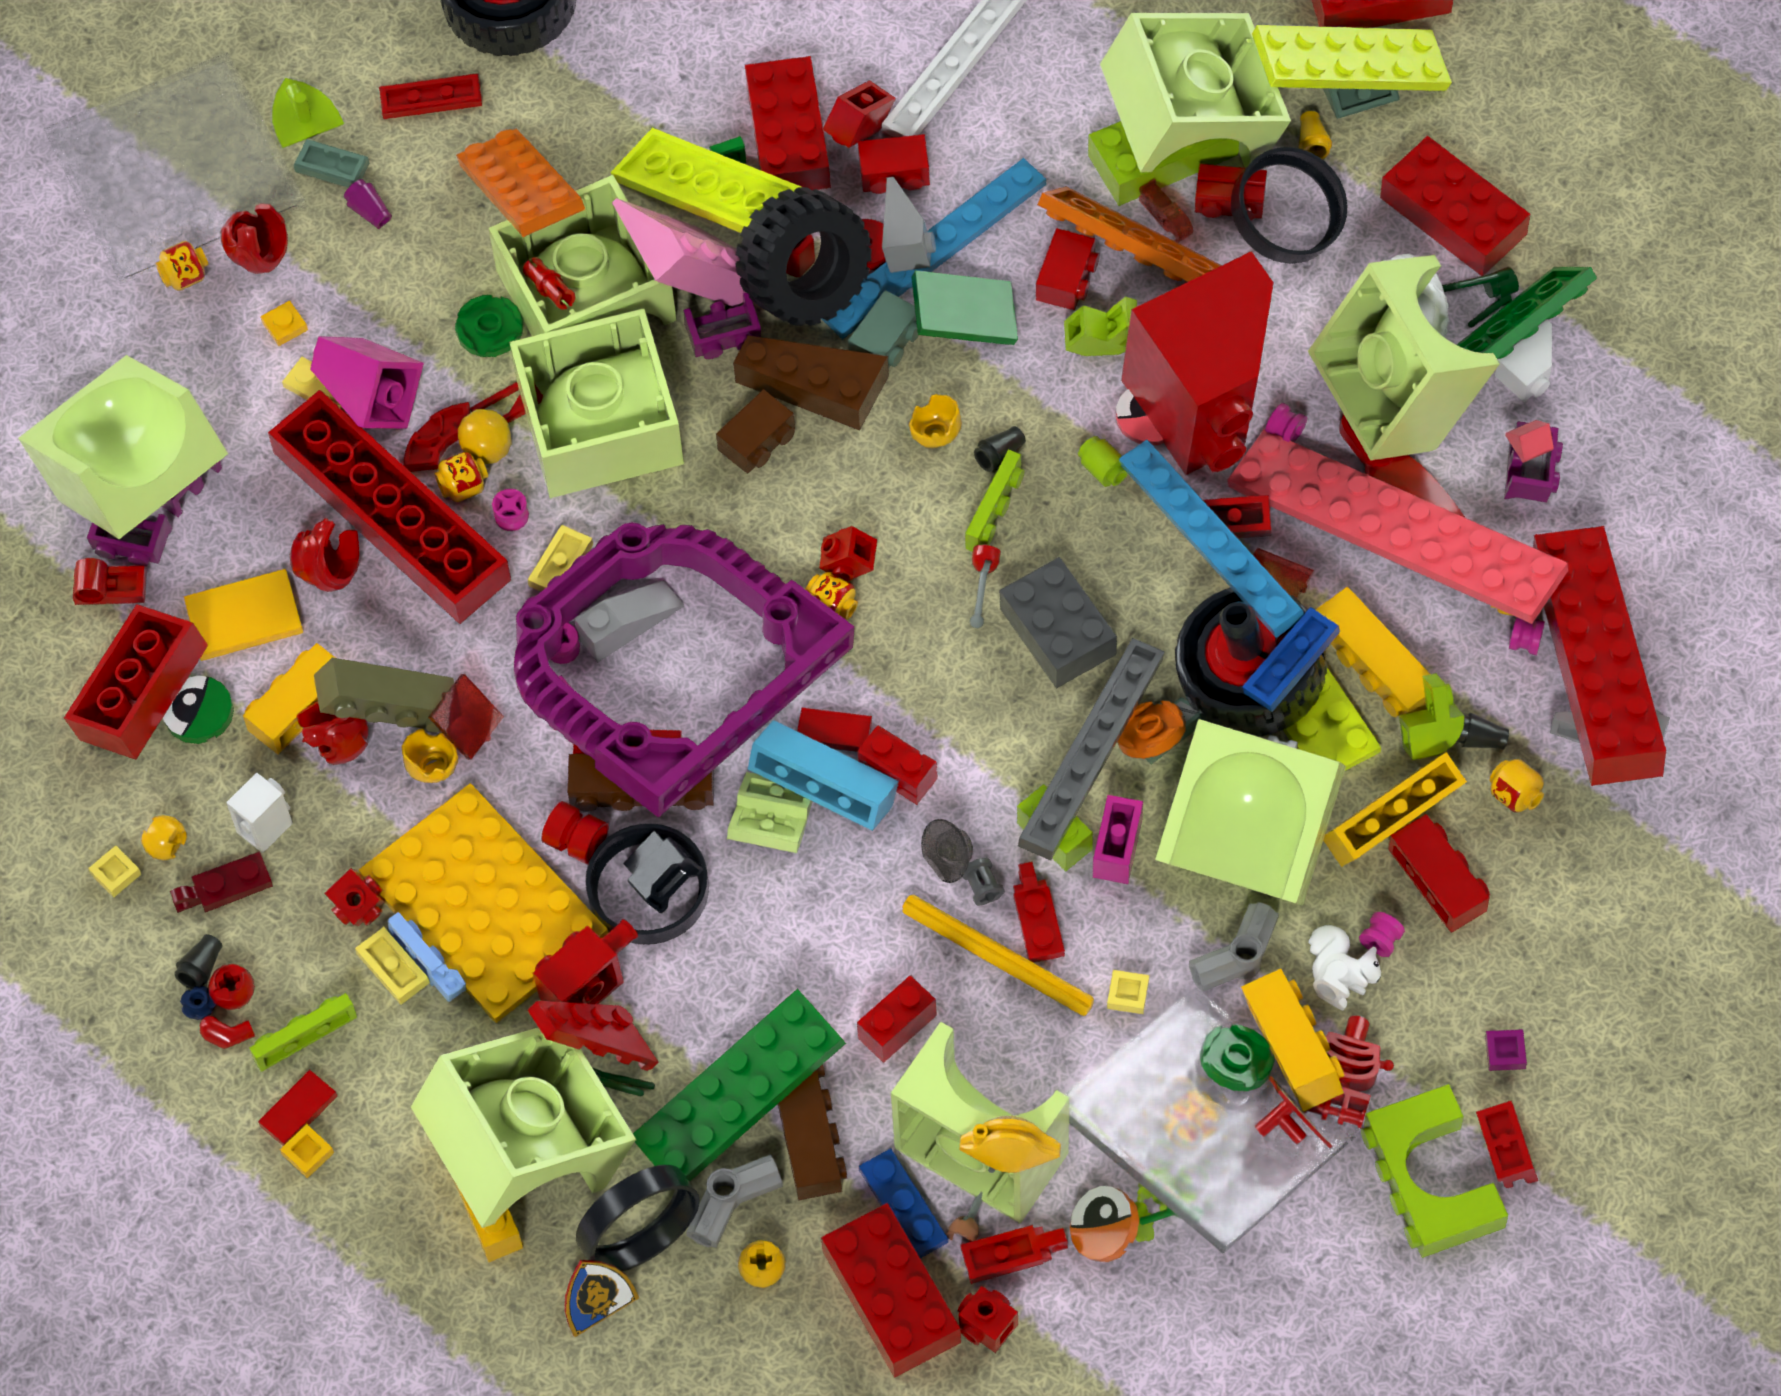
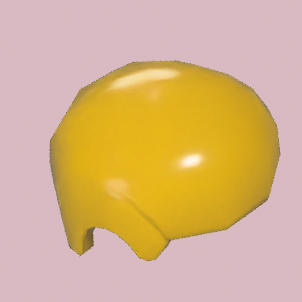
(939, 414)
(485, 435)
(422, 748)

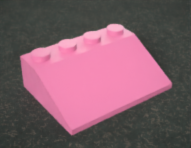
(683, 254)

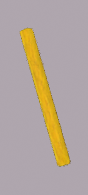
(998, 955)

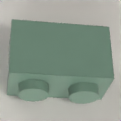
(886, 329)

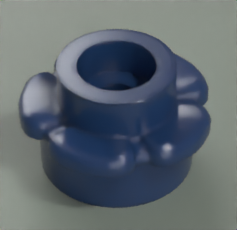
(194, 1011)

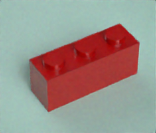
(1439, 872)

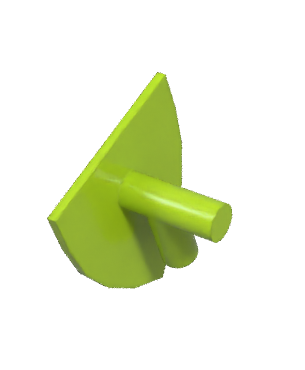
(302, 112)

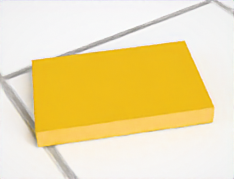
(244, 613)

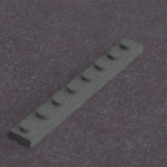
(1091, 749)

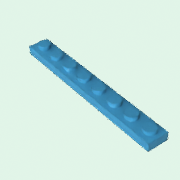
(950, 236)
(1211, 538)

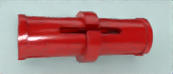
(549, 283)

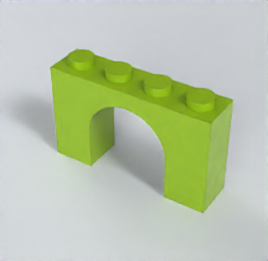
(1431, 1220)

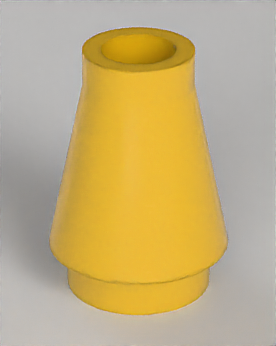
(1313, 135)

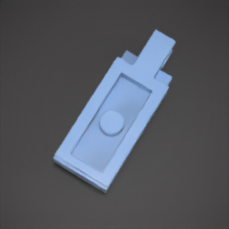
(429, 959)

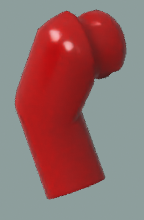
(224, 1035)

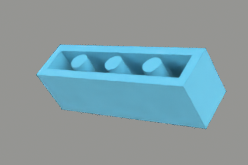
(822, 775)

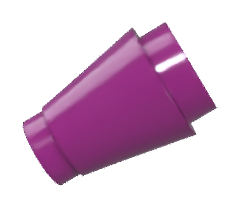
(367, 203)

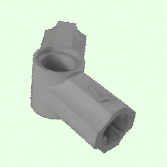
(1225, 964)
(716, 1210)

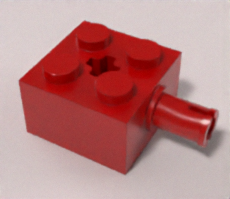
(584, 967)

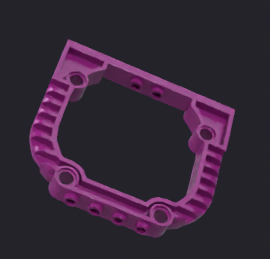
(667, 768)

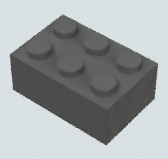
(1058, 622)

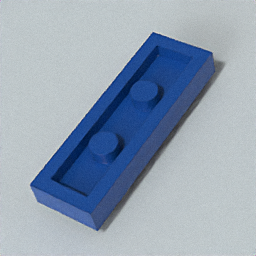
(1291, 659)
(893, 1186)

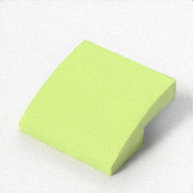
(768, 815)

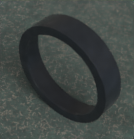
(1320, 173)
(633, 836)
(655, 1236)

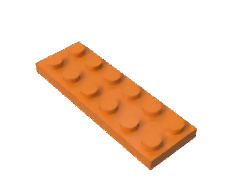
(520, 182)
(1125, 234)

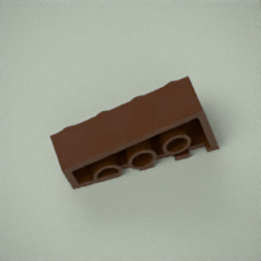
(814, 377)

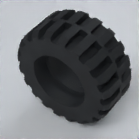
(776, 233)

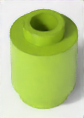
(1102, 461)

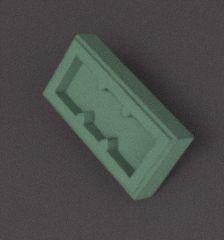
(330, 163)

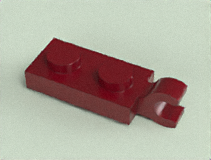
(224, 884)

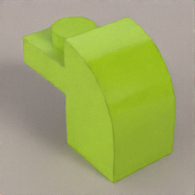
(1099, 332)
(1436, 727)

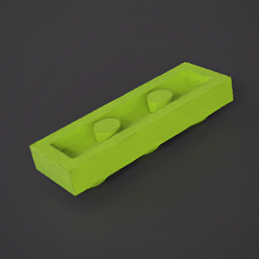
(995, 501)
(302, 1031)

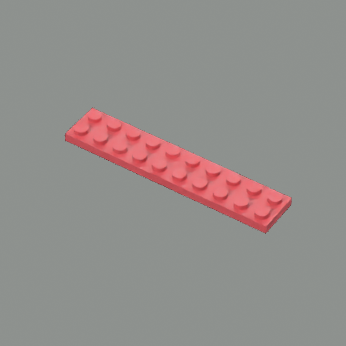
(1399, 526)

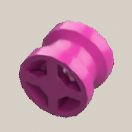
(1286, 423)
(510, 501)
(1527, 635)
(570, 646)
(1382, 933)

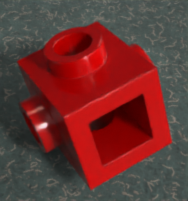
(848, 553)
(344, 892)
(987, 1318)

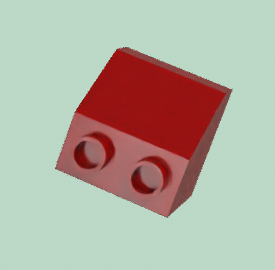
(1199, 360)

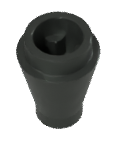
(993, 449)
(1482, 733)
(198, 963)

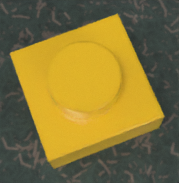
(284, 323)
(307, 1151)

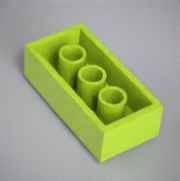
(1118, 168)

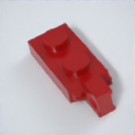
(1037, 916)
(1011, 1252)

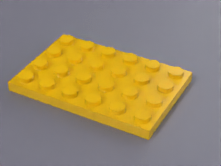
(480, 898)

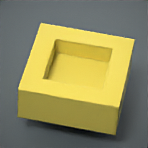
(114, 871)
(1128, 992)

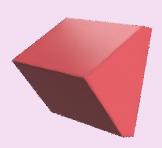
(1531, 440)

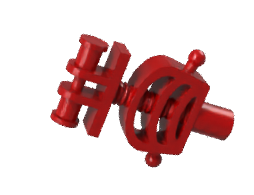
(1360, 1066)

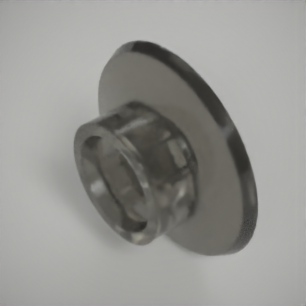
(946, 849)

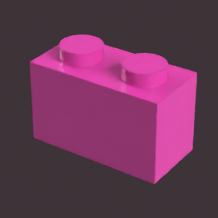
(1117, 839)

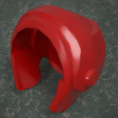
(255, 240)
(320, 564)
(336, 738)

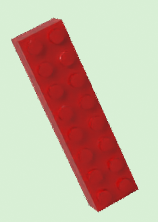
(390, 506)
(1601, 661)

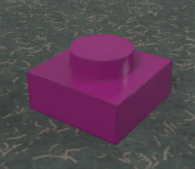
(1505, 1050)

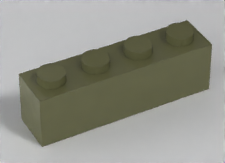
(379, 693)

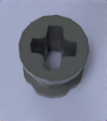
(991, 889)

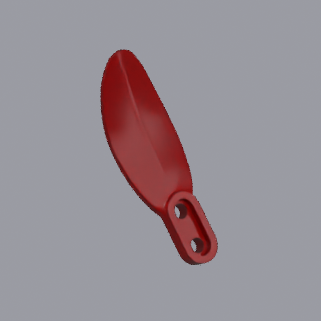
(1400, 472)

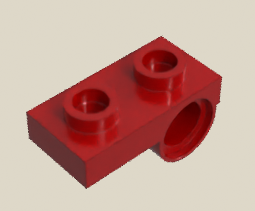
(108, 585)

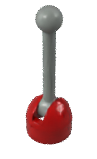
(984, 560)

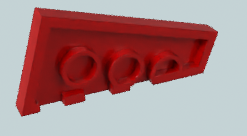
(595, 1026)

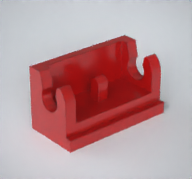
(1506, 1144)

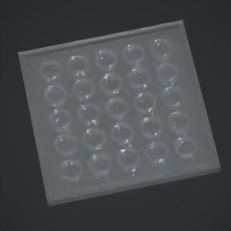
(171, 164)
(1192, 1137)

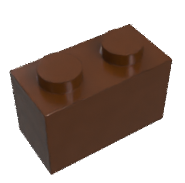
(756, 432)

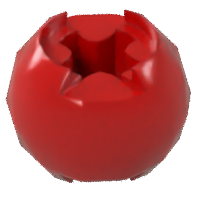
(231, 974)

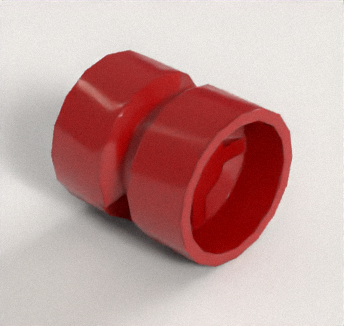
(572, 831)

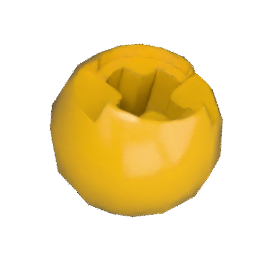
(163, 837)
(749, 1260)

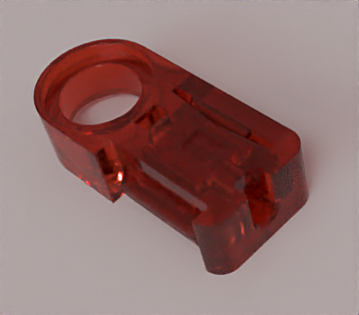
(1165, 211)

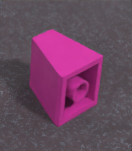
(368, 380)

